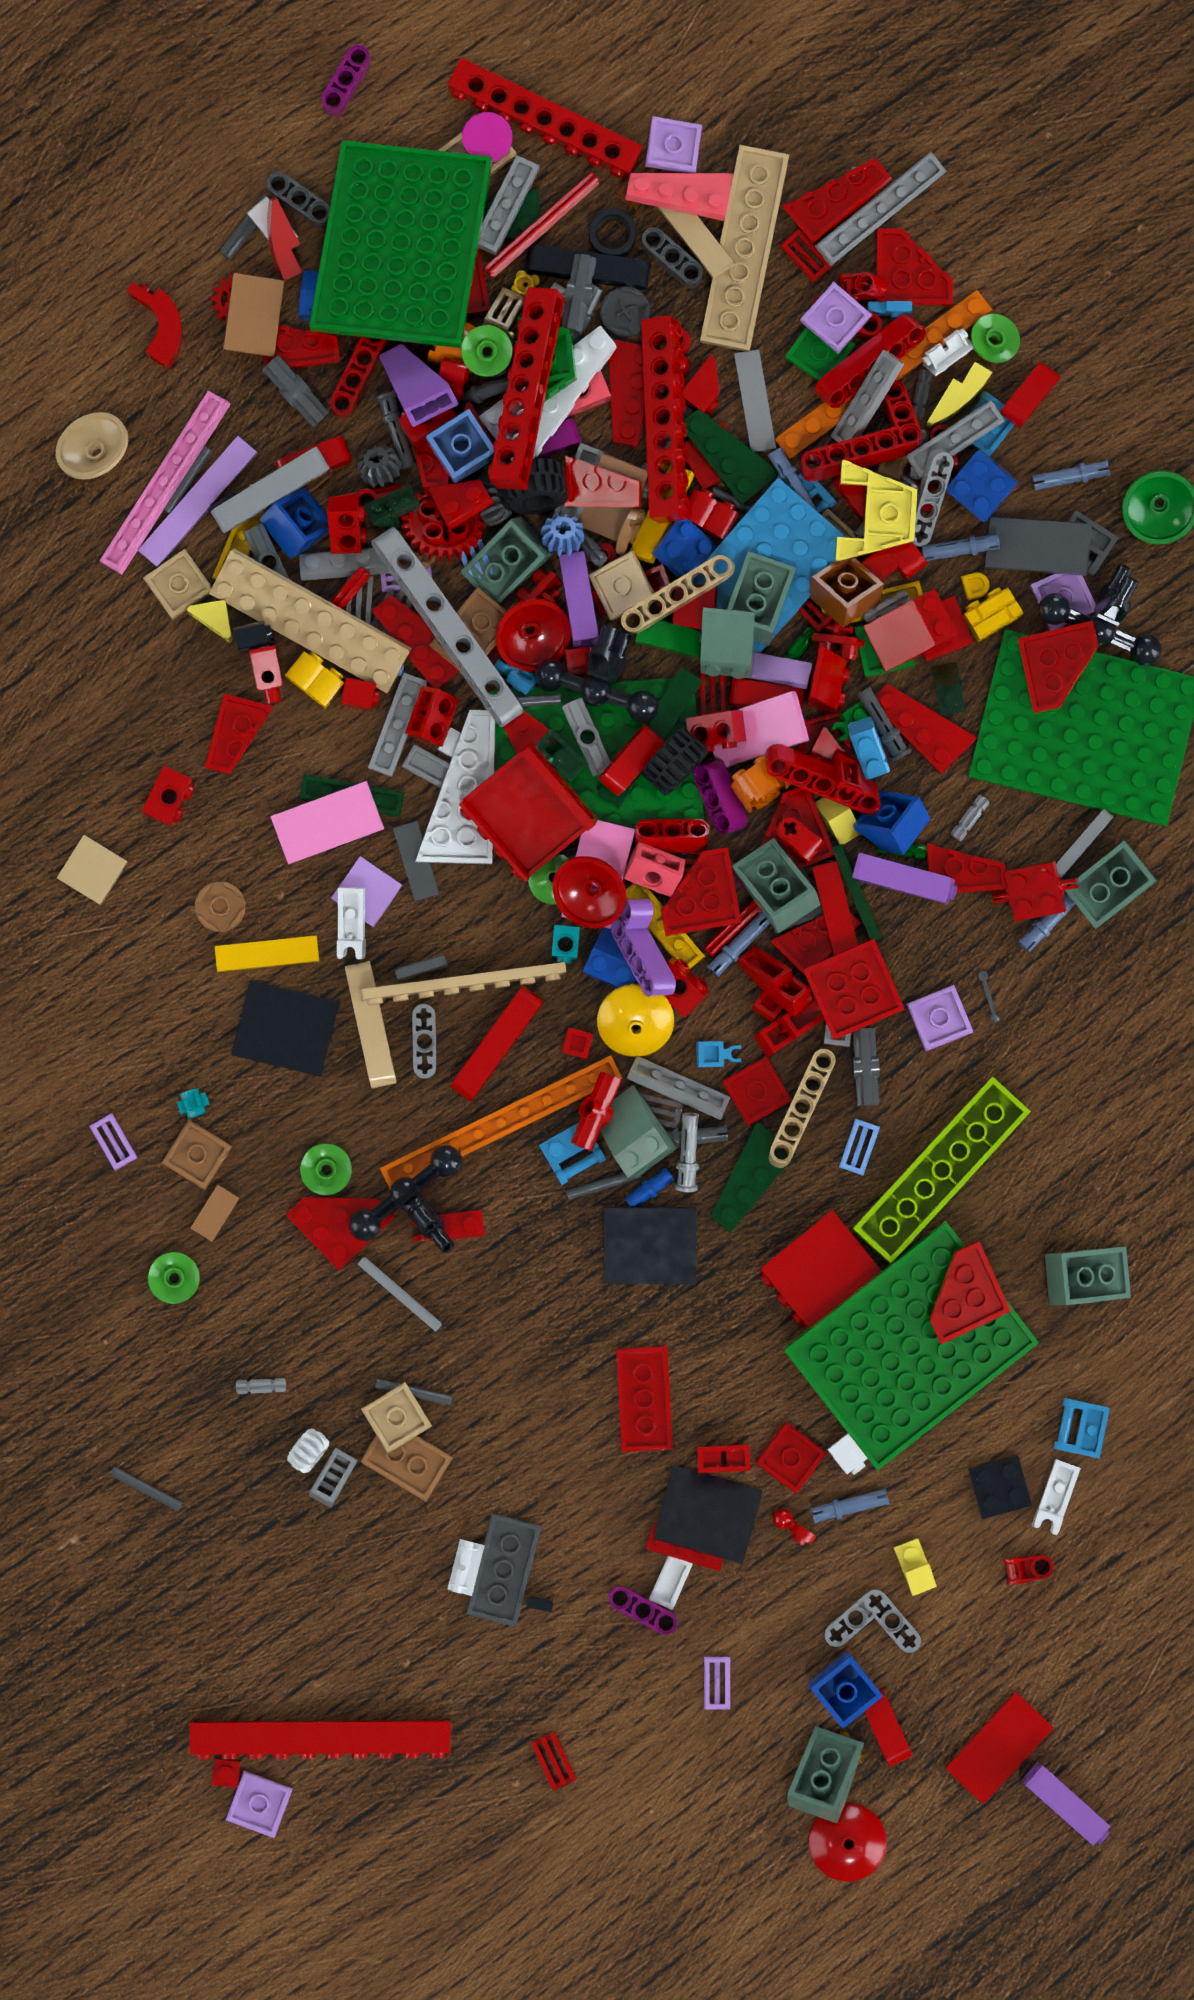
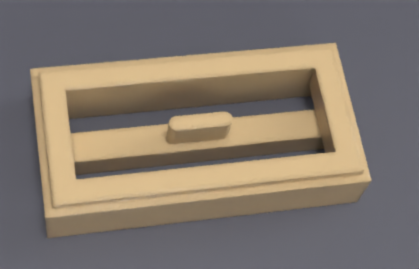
(498, 322)

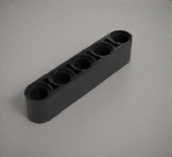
(608, 271)

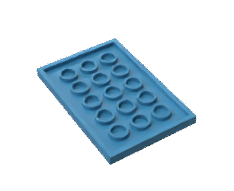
(784, 530)

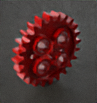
(419, 526)

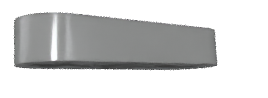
(430, 1022)

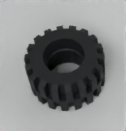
(544, 490)
(674, 761)

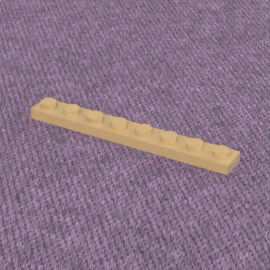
(452, 984)

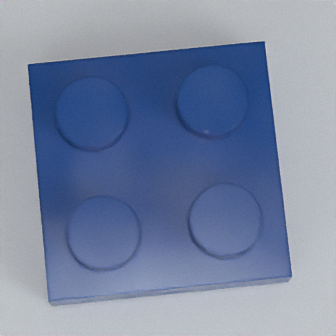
(683, 548)

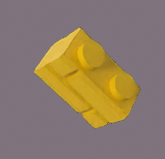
(992, 614)

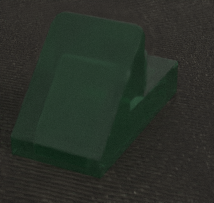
(387, 509)
(948, 689)
(561, 755)

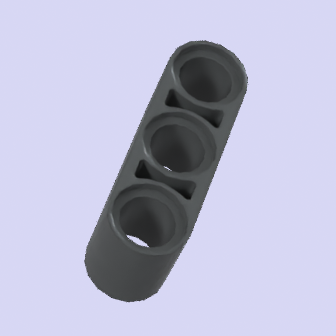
(294, 189)
(666, 247)

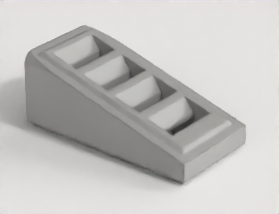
(323, 1498)

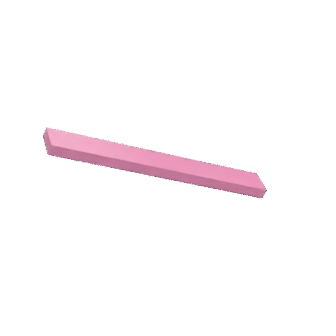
(165, 482)

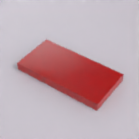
(644, 1399)
(999, 1748)

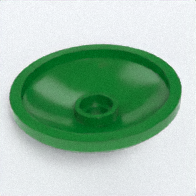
(1164, 521)

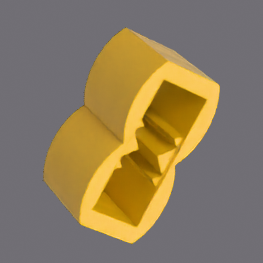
(315, 679)

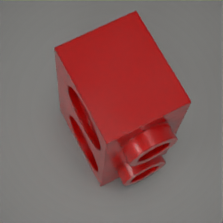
(343, 525)
(432, 716)
(716, 729)
(723, 1458)

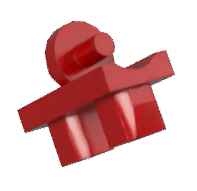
(546, 587)
(849, 645)

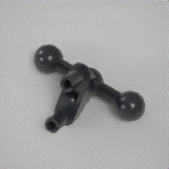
(1110, 610)
(605, 666)
(407, 1195)

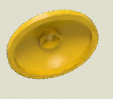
(631, 1007)

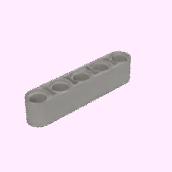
(270, 489)

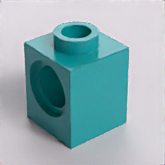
(560, 933)

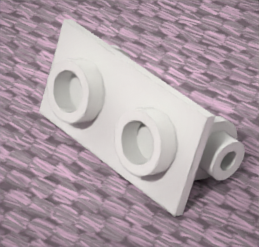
(939, 359)
(466, 1567)

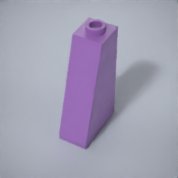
(417, 386)
(578, 599)
(904, 879)
(1066, 1804)

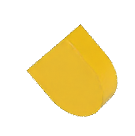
(975, 586)

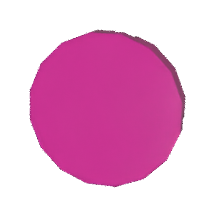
(487, 136)

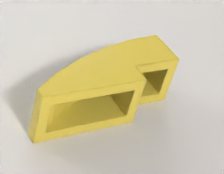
(959, 395)

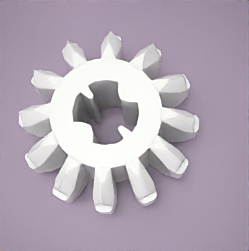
(308, 1450)

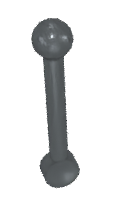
(983, 976)

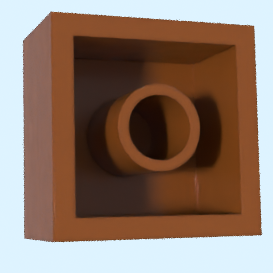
(846, 590)

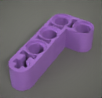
(640, 949)

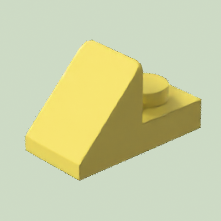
(915, 1567)

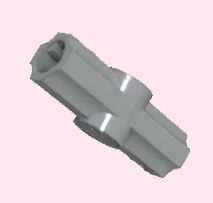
(580, 721)

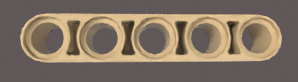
(664, 595)
(370, 1027)
(805, 1096)

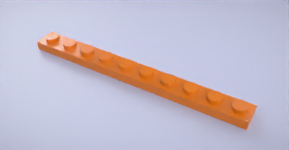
(825, 418)
(505, 1120)

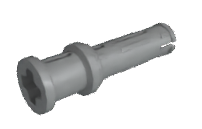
(687, 1164)

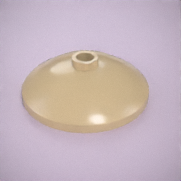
(91, 445)

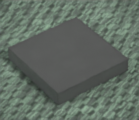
(421, 968)

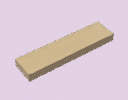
(699, 241)

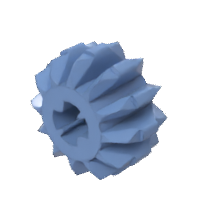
(562, 534)

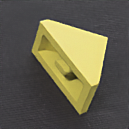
(214, 616)
(838, 819)

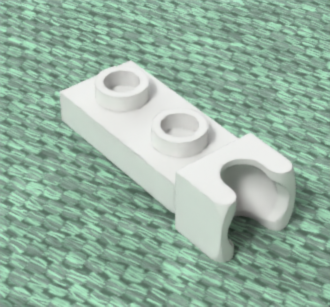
(351, 921)
(1056, 1495)

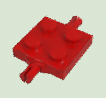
(1035, 891)

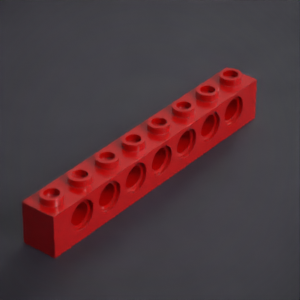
(469, 73)
(656, 409)
(516, 473)

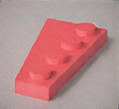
(684, 192)

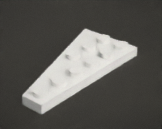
(590, 357)
(449, 834)

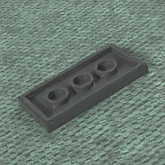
(1040, 546)
(504, 1570)

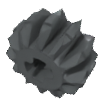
(379, 465)
(497, 512)

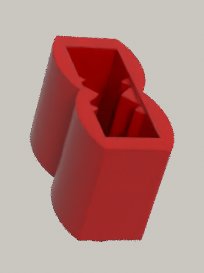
(710, 515)

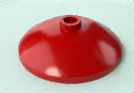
(545, 640)
(583, 901)
(868, 1847)

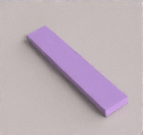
(197, 501)

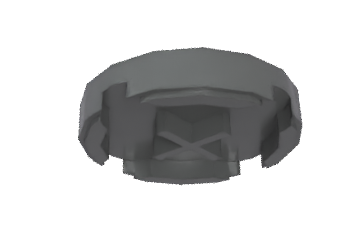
(623, 311)

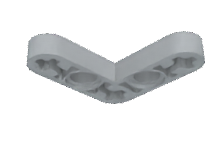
(869, 1614)

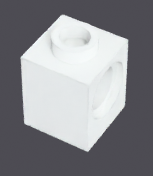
(848, 1455)

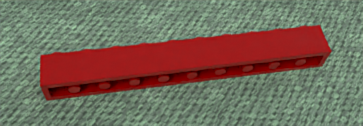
(320, 1737)

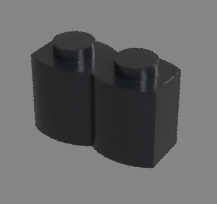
(253, 636)

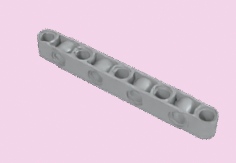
(447, 626)

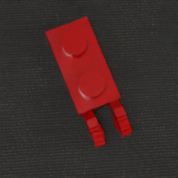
(459, 1225)

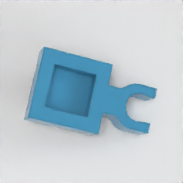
(890, 308)
(520, 680)
(713, 1054)

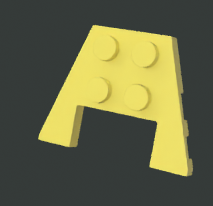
(888, 513)

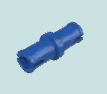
(649, 1188)

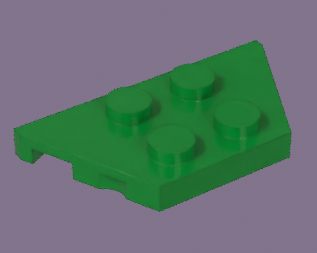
(563, 363)

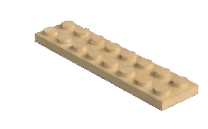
(748, 242)
(310, 620)

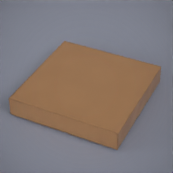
(197, 1154)

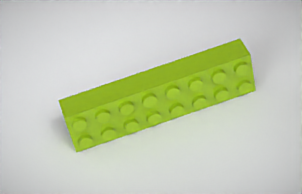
(941, 1170)

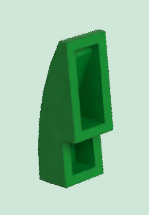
(671, 639)

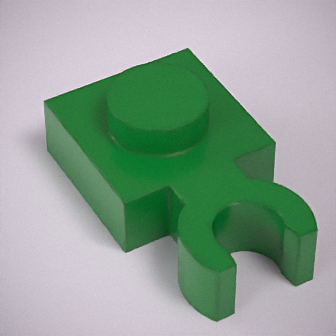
(851, 715)

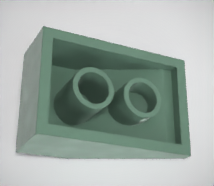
(513, 556)
(762, 590)
(727, 643)
(1111, 884)
(776, 885)
(635, 1134)
(1087, 1276)
(825, 1774)

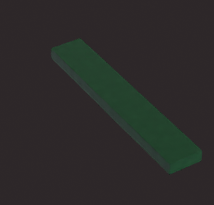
(670, 709)

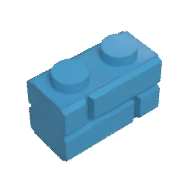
(868, 748)

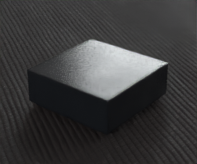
(540, 1604)

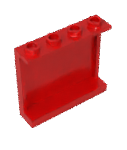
(527, 812)
(819, 1270)

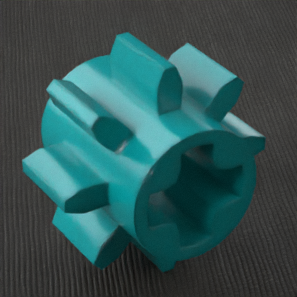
(193, 1103)

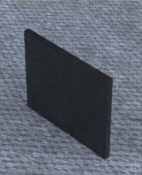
(285, 1028)
(650, 1245)
(707, 1514)

